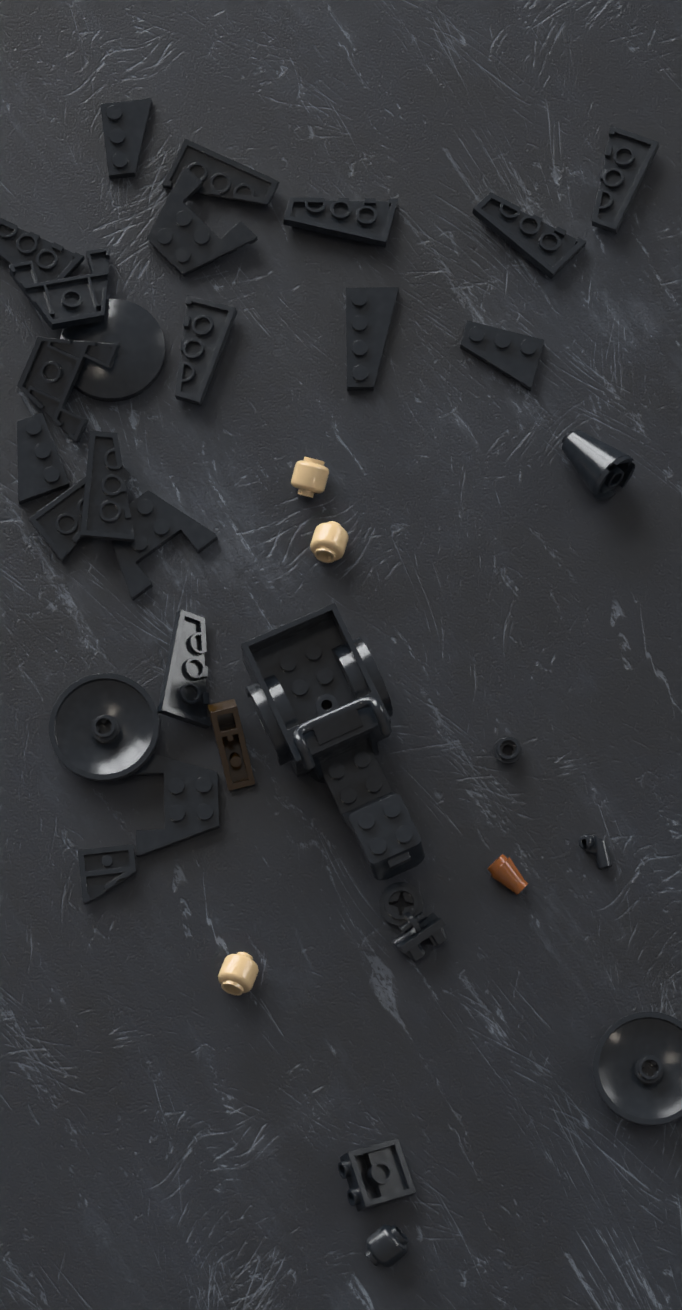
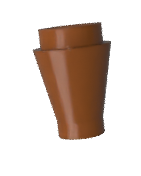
(507, 874)

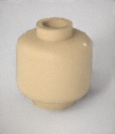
(309, 477)
(329, 542)
(238, 973)

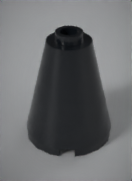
(597, 463)

